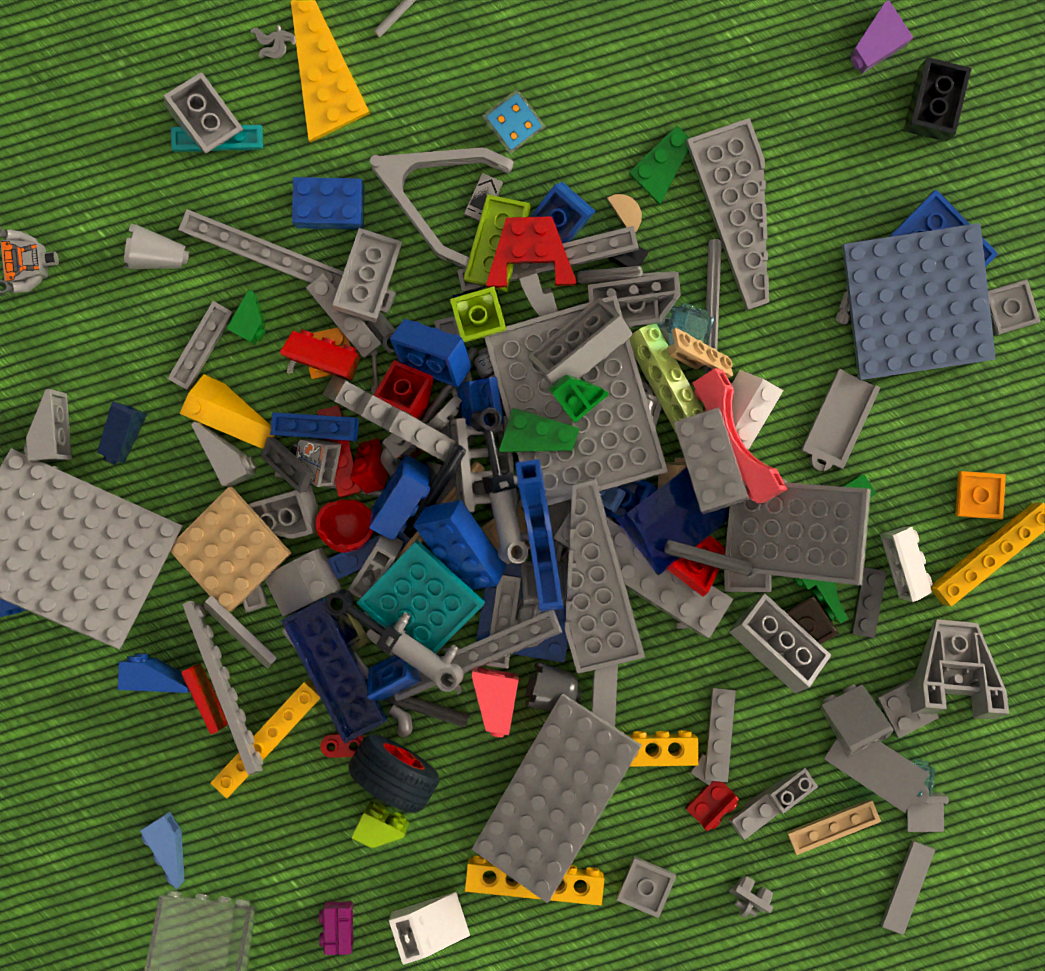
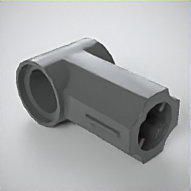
(383, 331)

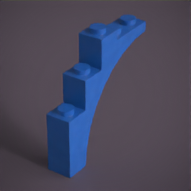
(540, 534)

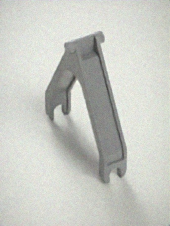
(394, 169)

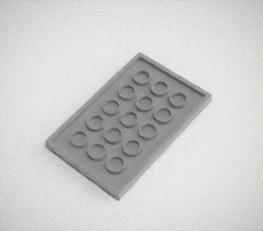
(803, 533)

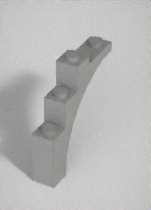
(389, 417)

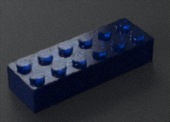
(334, 670)

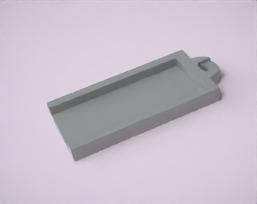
(839, 421)
(883, 773)

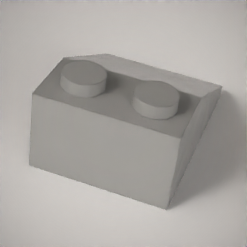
(201, 113)
(50, 430)
(227, 460)
(302, 581)

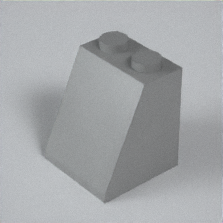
(856, 719)

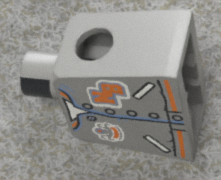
(320, 457)

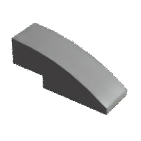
(540, 299)

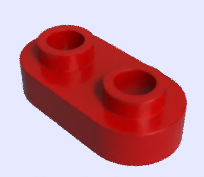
(341, 749)

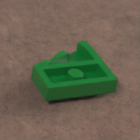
(577, 396)

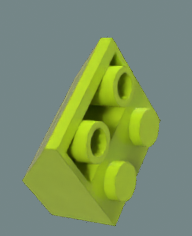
(379, 826)

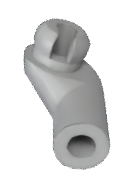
(404, 721)

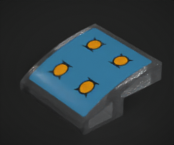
(513, 121)

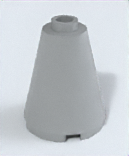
(152, 251)

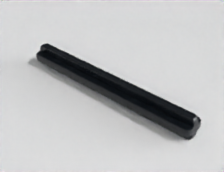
(437, 485)

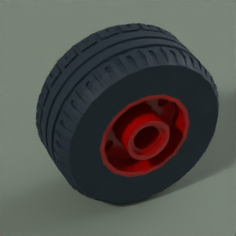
(393, 773)

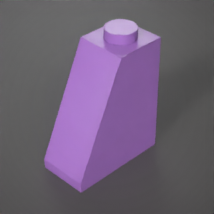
(881, 40)

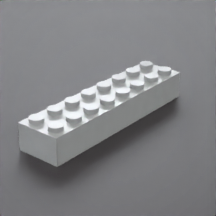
(661, 590)

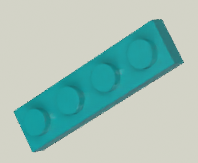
(248, 139)

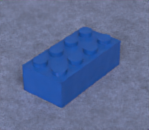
(460, 544)

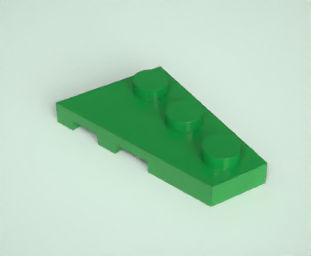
(661, 164)
(536, 433)

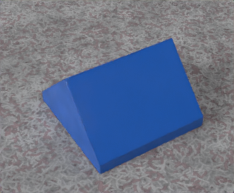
(390, 678)

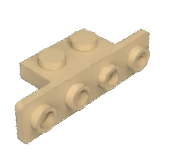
(697, 354)

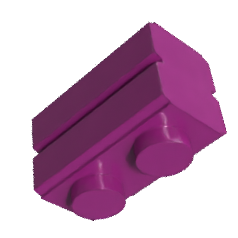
(337, 928)

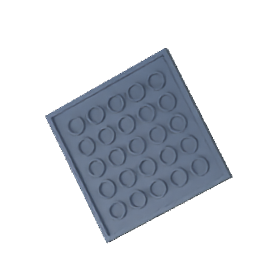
(919, 301)

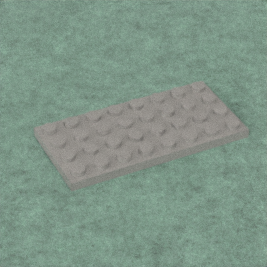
(556, 797)

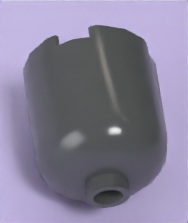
(549, 685)

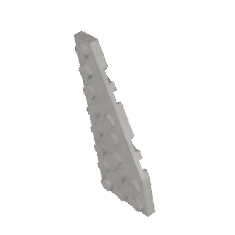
(734, 186)
(597, 604)

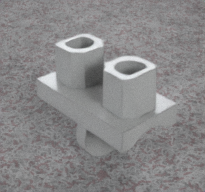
(760, 901)

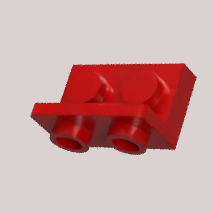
(712, 804)

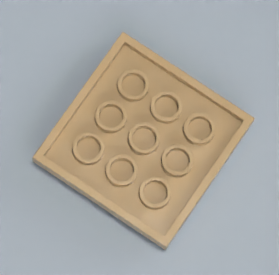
(229, 550)

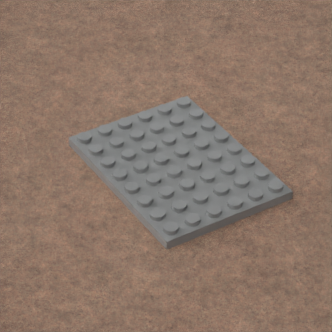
(614, 438)
(77, 550)

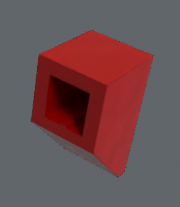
(367, 468)

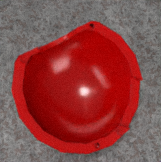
(344, 525)

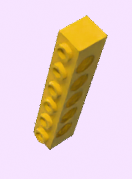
(990, 555)
(269, 736)
(685, 756)
(566, 892)

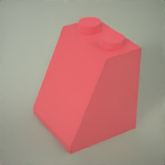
(496, 698)

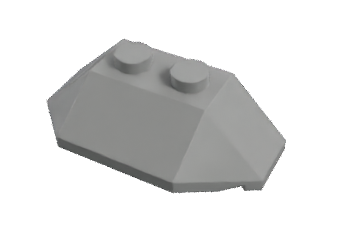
(642, 298)

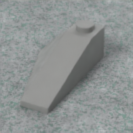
(288, 513)

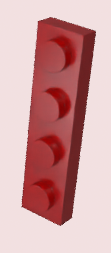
(344, 484)

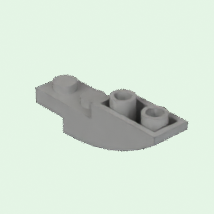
(772, 801)

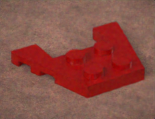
(530, 241)

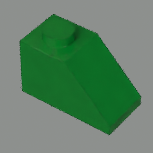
(248, 319)

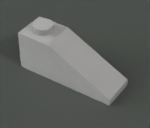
(375, 565)

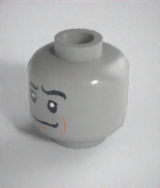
(484, 365)

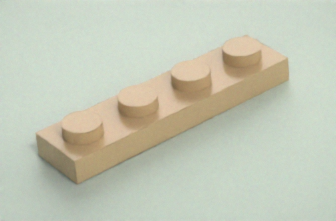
(833, 826)

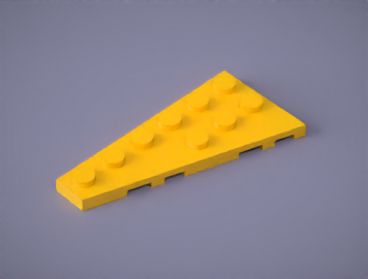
(326, 82)

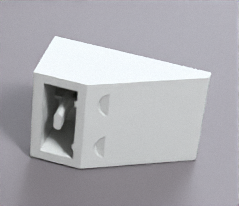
(428, 927)

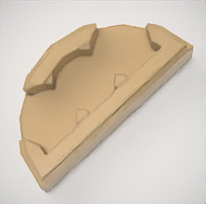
(626, 210)

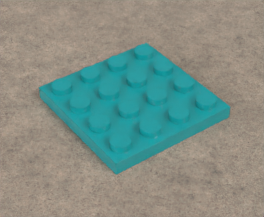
(426, 591)

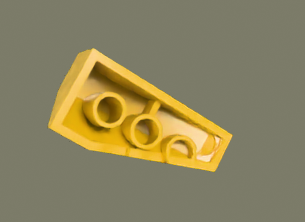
(222, 409)

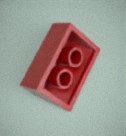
(321, 354)

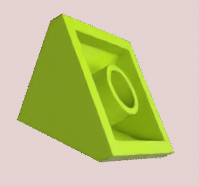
(478, 314)

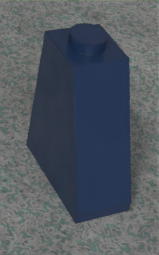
(120, 432)

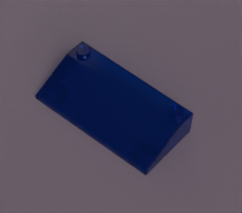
(670, 515)

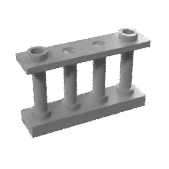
(464, 476)

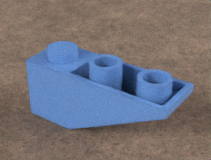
(165, 841)

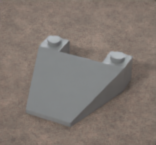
(958, 664)

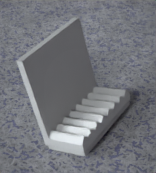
(928, 816)

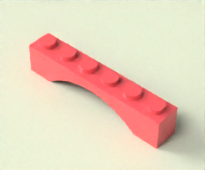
(762, 480)

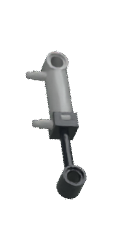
(500, 488)
(396, 640)

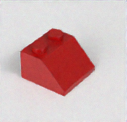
(406, 389)

